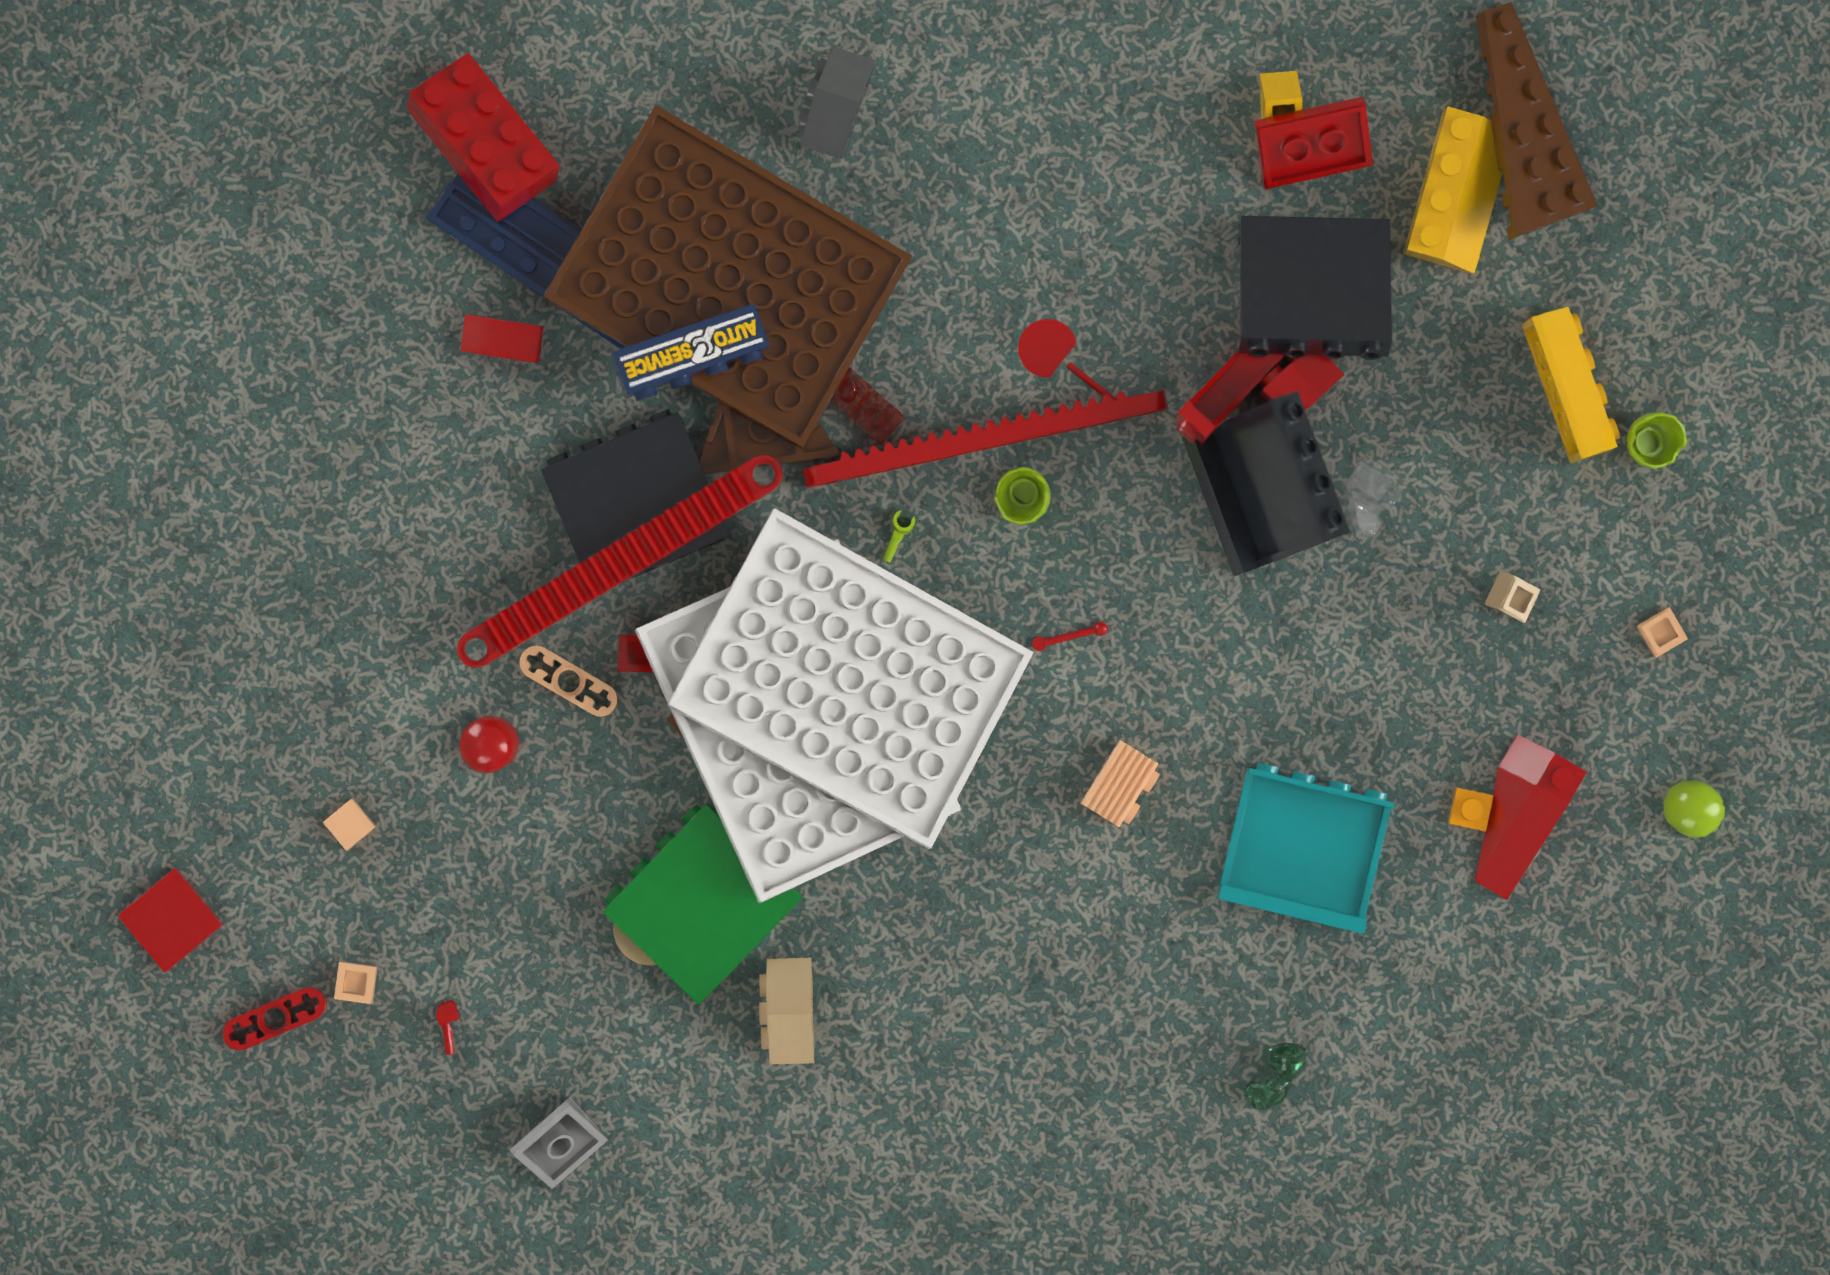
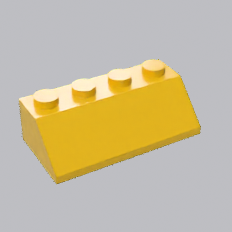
(1456, 193)
(1570, 384)

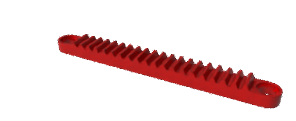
(984, 439)
(619, 561)

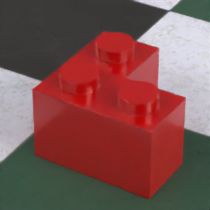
(1307, 375)

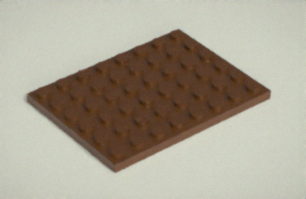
(709, 232)

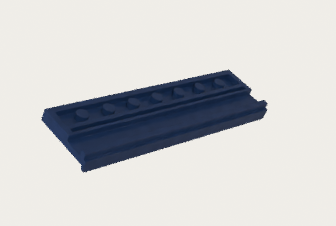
(524, 244)

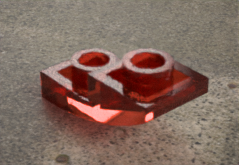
(866, 406)

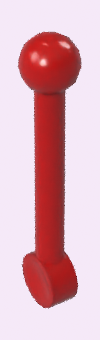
(1099, 629)

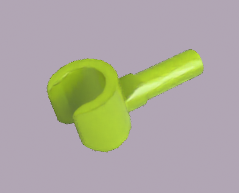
(897, 536)

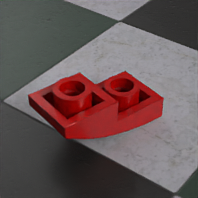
(502, 338)

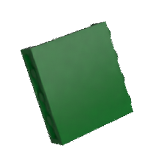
(695, 906)

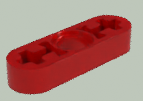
(303, 1016)

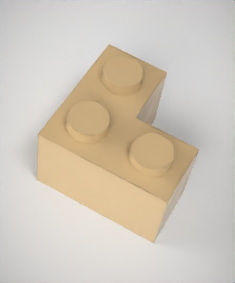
(787, 1011)

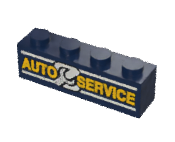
(690, 351)

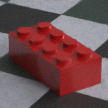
(482, 137)

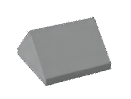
(559, 1143)

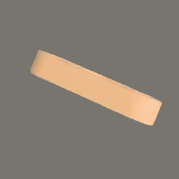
(539, 676)

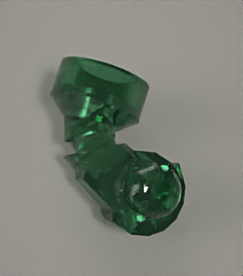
(1287, 1061)

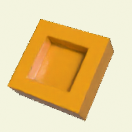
(1470, 809)

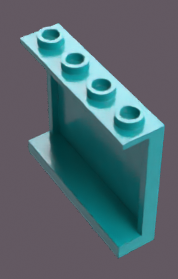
(1305, 848)

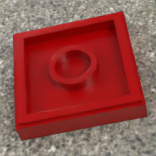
(170, 920)

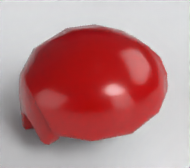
(489, 744)

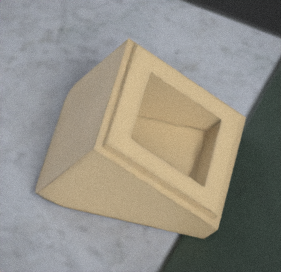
(1512, 596)

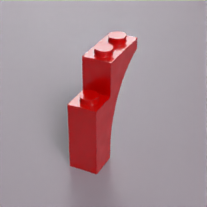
(1223, 394)

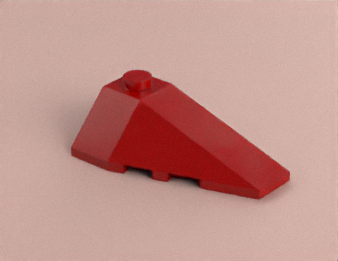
(1527, 803)

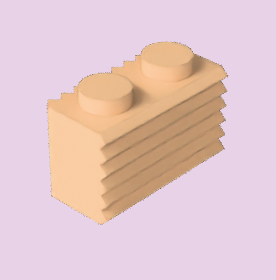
(1120, 784)

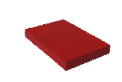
(1313, 143)

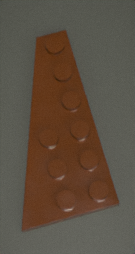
(1529, 137)

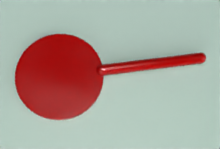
(1046, 345)

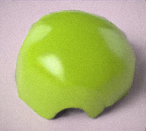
(1669, 435)
(1027, 486)
(1693, 808)

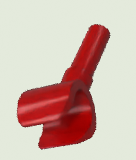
(447, 1013)

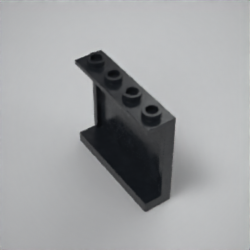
(1315, 287)
(627, 484)
(1267, 485)

